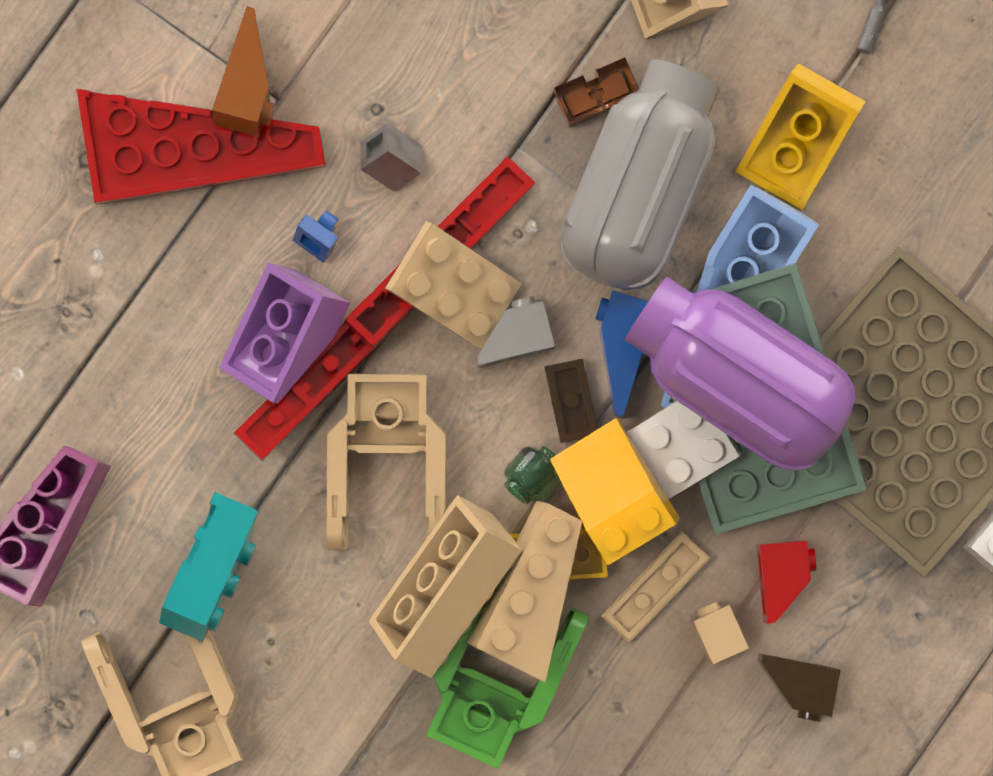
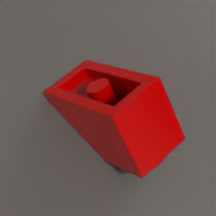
(783, 575)

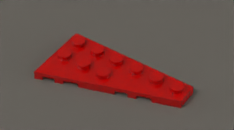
(166, 147)

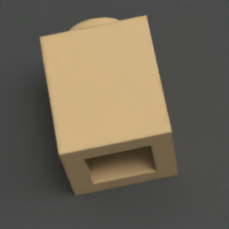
(718, 632)

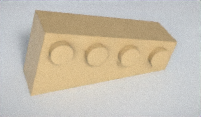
(527, 603)

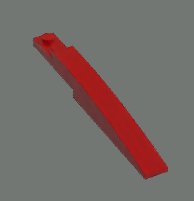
(377, 317)

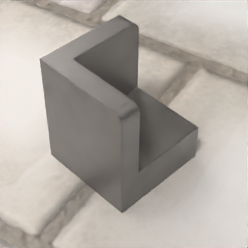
(391, 157)

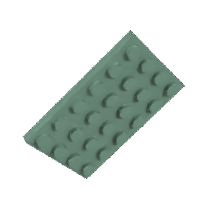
(749, 486)

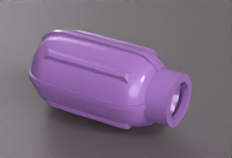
(744, 374)

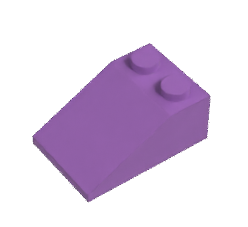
(282, 331)

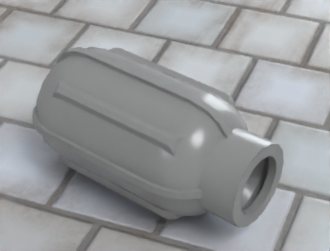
(642, 179)

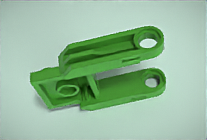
(484, 714)

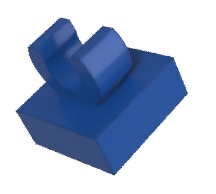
(317, 236)

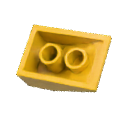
(800, 136)
(614, 491)

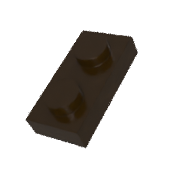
(571, 400)

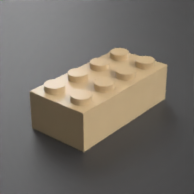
(444, 586)

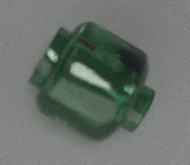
(531, 475)

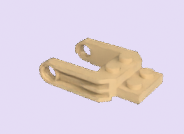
(384, 417)
(186, 736)

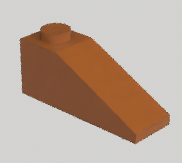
(244, 90)

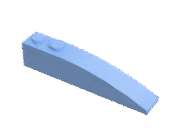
(755, 240)

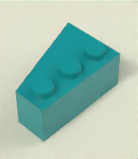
(210, 569)

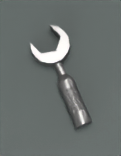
(871, 28)

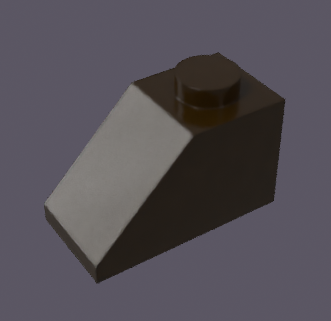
(803, 685)

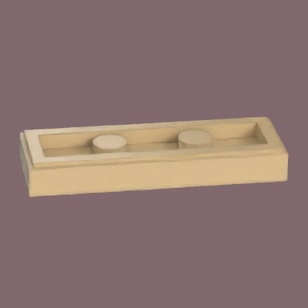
(655, 586)

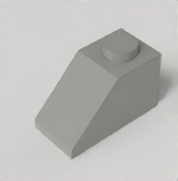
(518, 333)

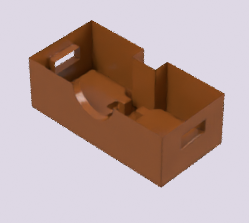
(596, 95)

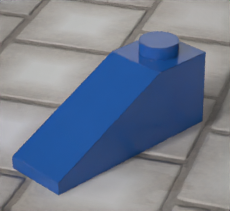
(620, 357)

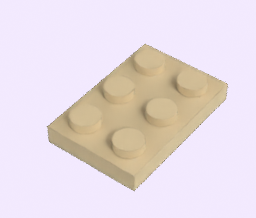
(453, 285)

